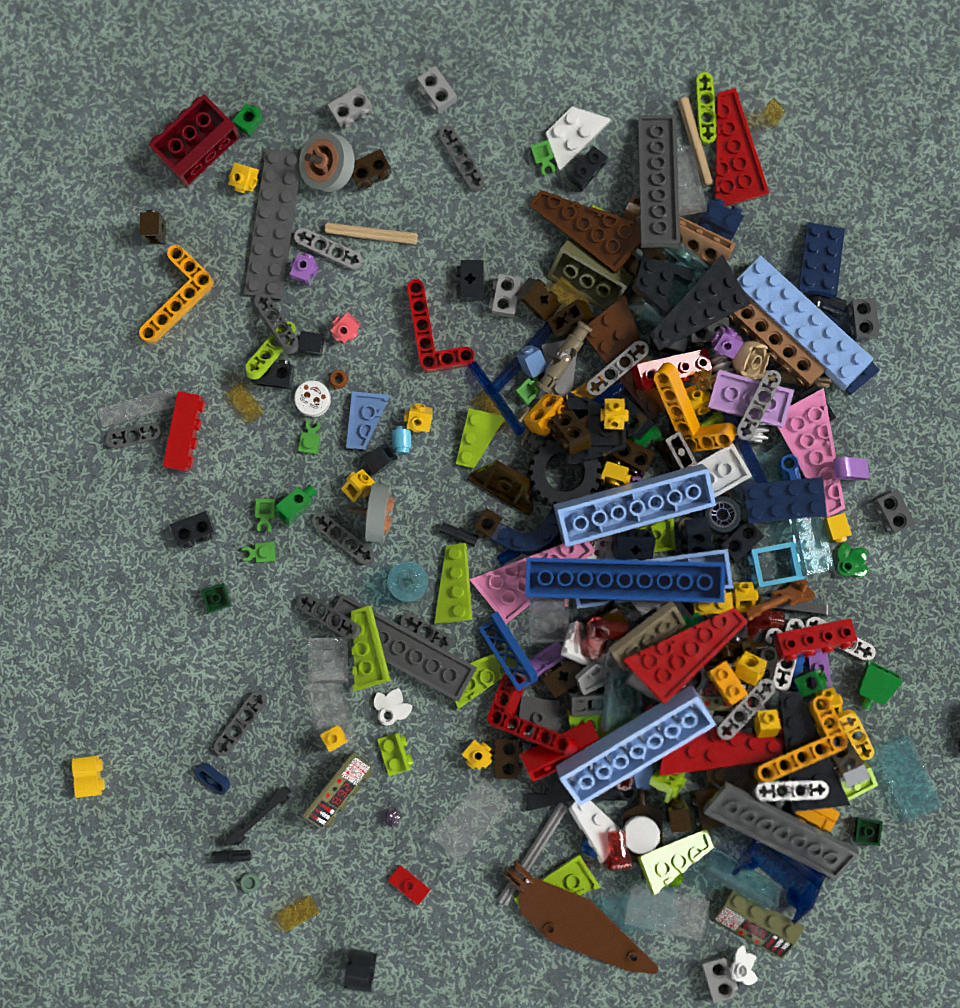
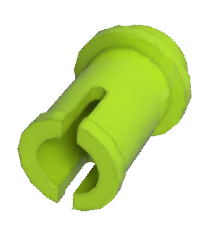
(716, 418)

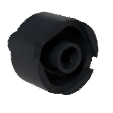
(360, 970)

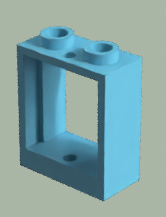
(756, 576)

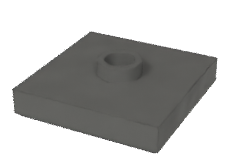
(540, 711)

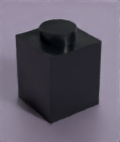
(311, 343)
(380, 459)

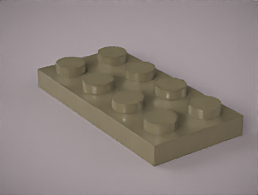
(652, 631)

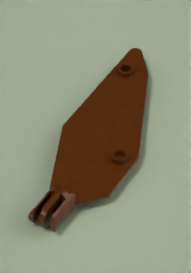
(575, 922)

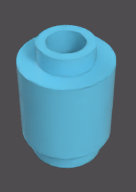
(401, 440)

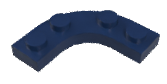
(530, 541)

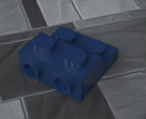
(721, 218)

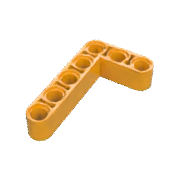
(179, 297)
(683, 415)
(808, 750)

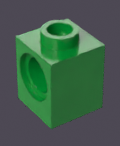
(248, 127)
(803, 682)

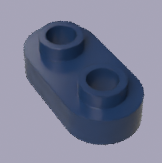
(212, 778)

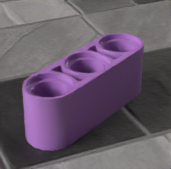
(851, 468)

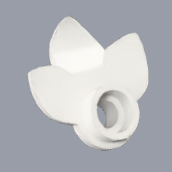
(391, 703)
(742, 965)

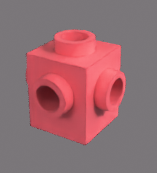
(348, 322)

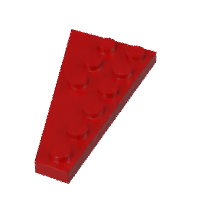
(737, 163)
(676, 660)
(712, 752)

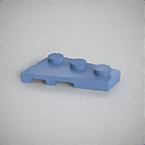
(363, 418)

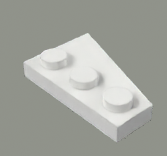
(595, 826)

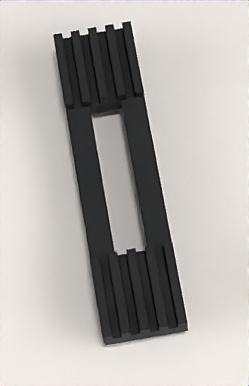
(238, 836)

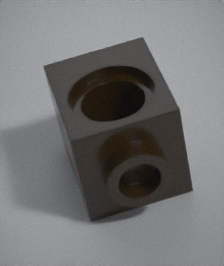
(487, 515)

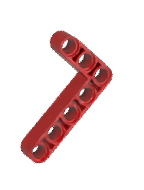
(426, 335)
(524, 726)

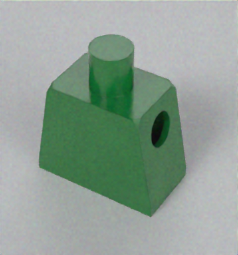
(289, 510)
(877, 684)

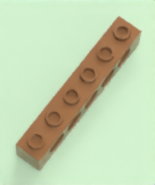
(690, 231)
(785, 342)

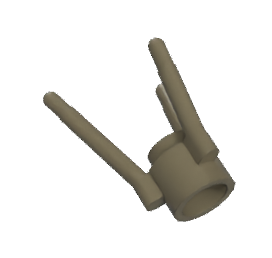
(520, 415)

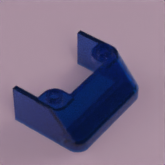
(799, 879)

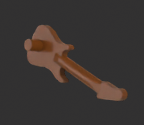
(794, 593)

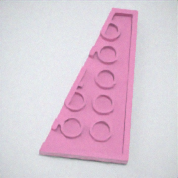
(811, 442)
(506, 585)

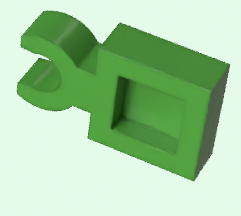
(542, 154)
(527, 389)
(310, 441)
(265, 510)
(263, 552)

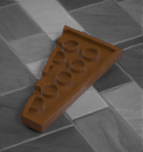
(597, 231)
(611, 335)

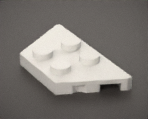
(573, 134)
(575, 643)

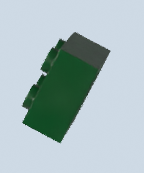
(216, 598)
(867, 831)

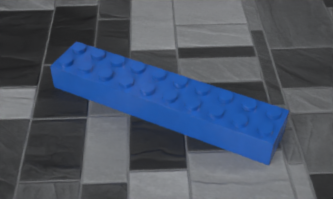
(625, 579)

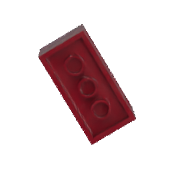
(194, 140)

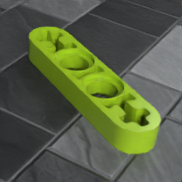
(706, 108)
(269, 349)

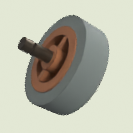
(326, 161)
(376, 513)

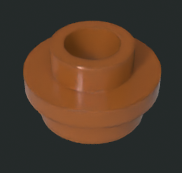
(336, 373)

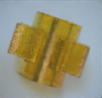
(703, 379)

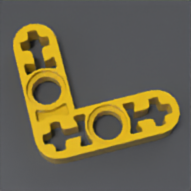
(851, 727)

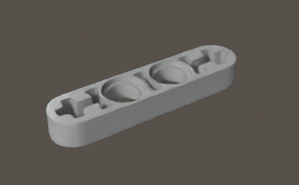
(329, 247)
(619, 370)
(756, 404)
(748, 711)

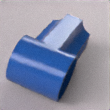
(791, 473)

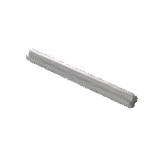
(535, 849)

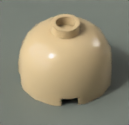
(751, 359)

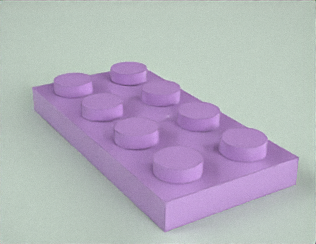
(734, 393)

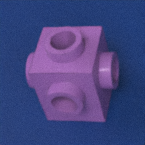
(303, 274)
(726, 342)

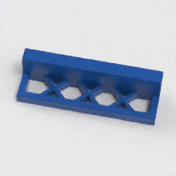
(515, 649)

